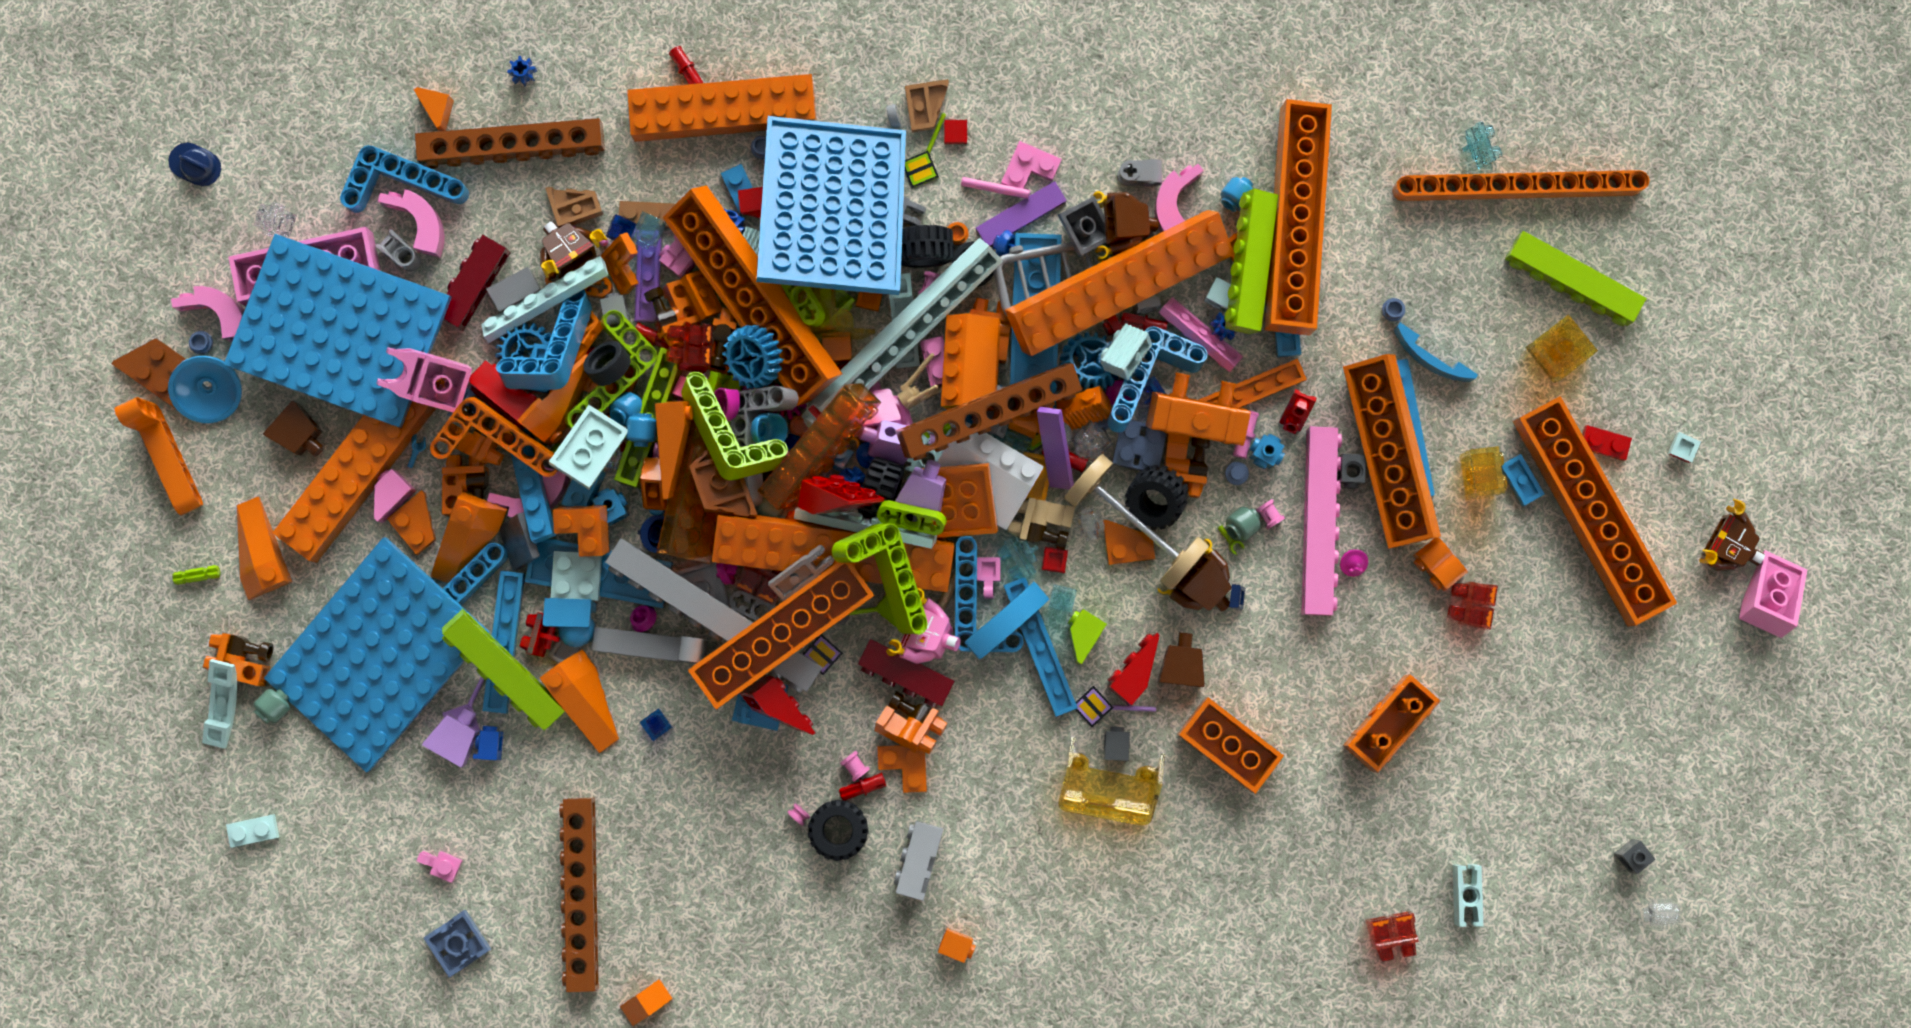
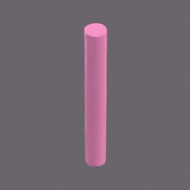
(996, 188)

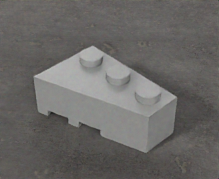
(918, 859)

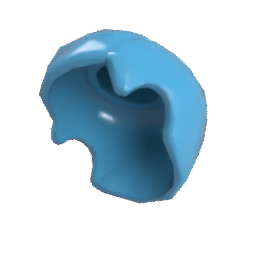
(768, 427)
(577, 636)

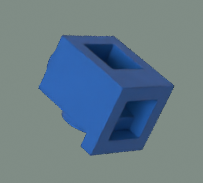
(489, 744)

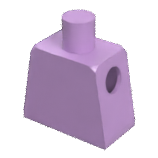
(884, 441)
(924, 487)
(454, 737)

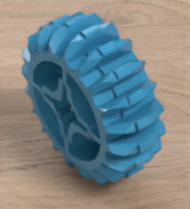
(518, 336)
(753, 342)
(1080, 348)

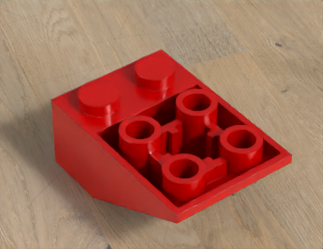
(834, 495)
(1135, 676)
(770, 699)

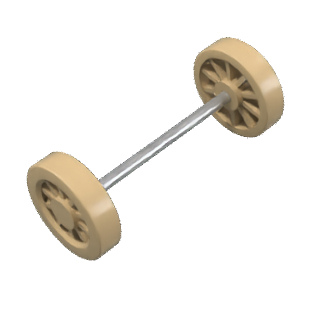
(1090, 481)

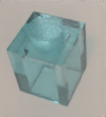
(648, 230)
(1062, 599)

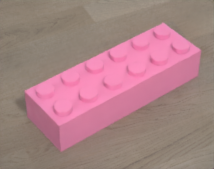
(353, 245)

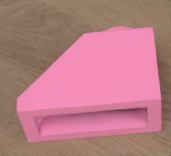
(390, 494)

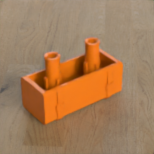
(1198, 418)
(1391, 723)

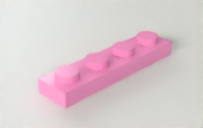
(1200, 333)

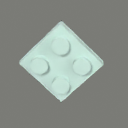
(576, 576)

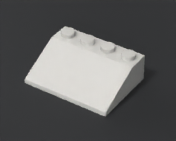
(1010, 471)

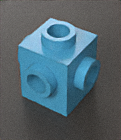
(1259, 455)
(618, 510)

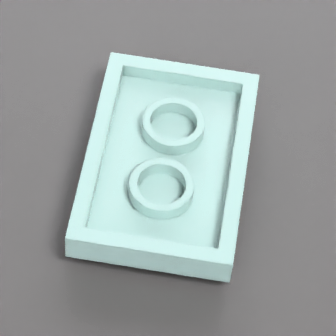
(588, 447)

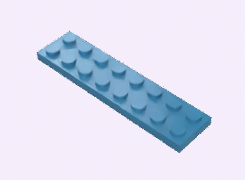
(1022, 364)

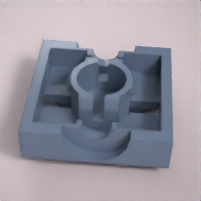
(1132, 446)
(454, 940)

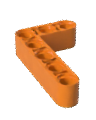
(496, 434)
(163, 450)

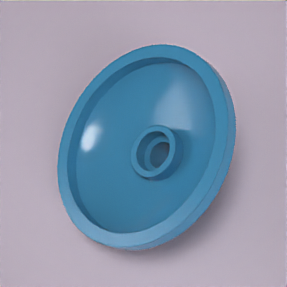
(202, 402)

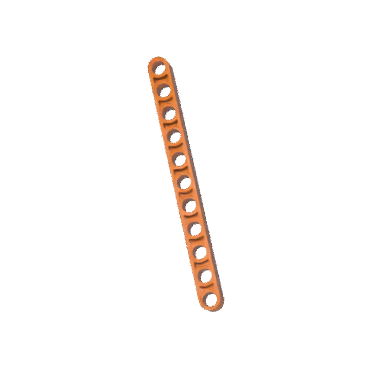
(1530, 181)

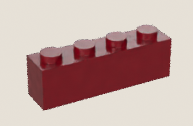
(473, 280)
(913, 677)

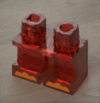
(693, 347)
(751, 580)
(1473, 594)
(1391, 932)

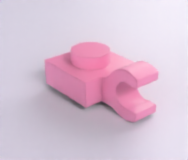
(988, 572)
(443, 866)

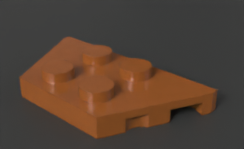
(151, 367)
(719, 494)

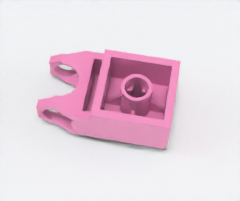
(420, 375)

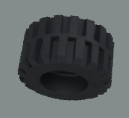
(926, 246)
(885, 479)
(1168, 485)
(823, 845)

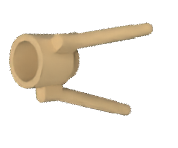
(912, 396)

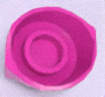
(728, 401)

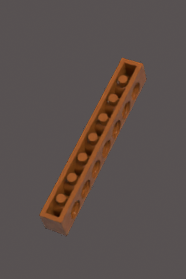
(429, 142)
(910, 436)
(589, 979)

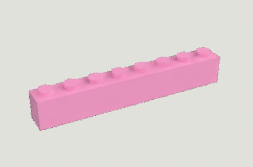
(1320, 521)

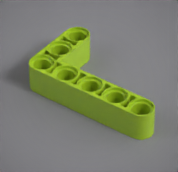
(637, 364)
(708, 413)
(894, 569)

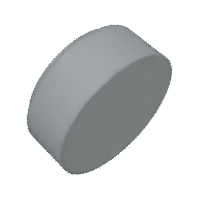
(893, 116)

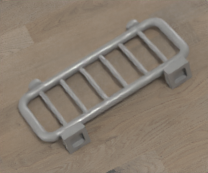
(1017, 255)

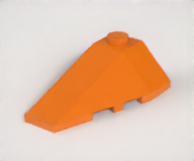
(547, 416)
(672, 432)
(467, 533)
(260, 557)
(580, 694)

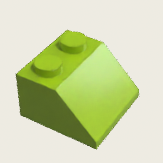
(1084, 633)

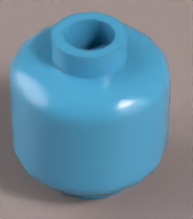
(1233, 191)
(624, 407)
(641, 429)

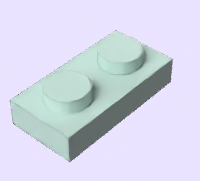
(252, 830)

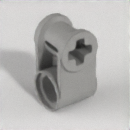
(1145, 173)
(396, 249)

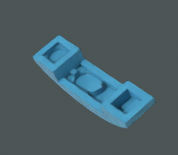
(1408, 338)
(1007, 620)

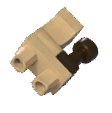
(1037, 516)

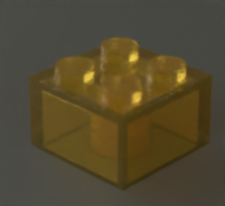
(1561, 349)
(1483, 473)

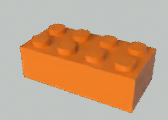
(1230, 745)

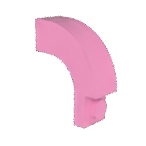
(1166, 201)
(429, 225)
(205, 297)
(555, 490)

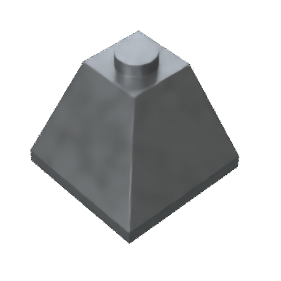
(1085, 225)

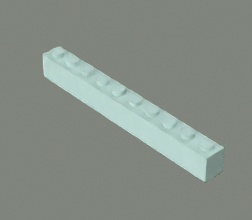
(915, 320)

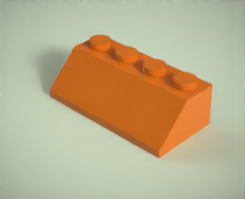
(969, 358)

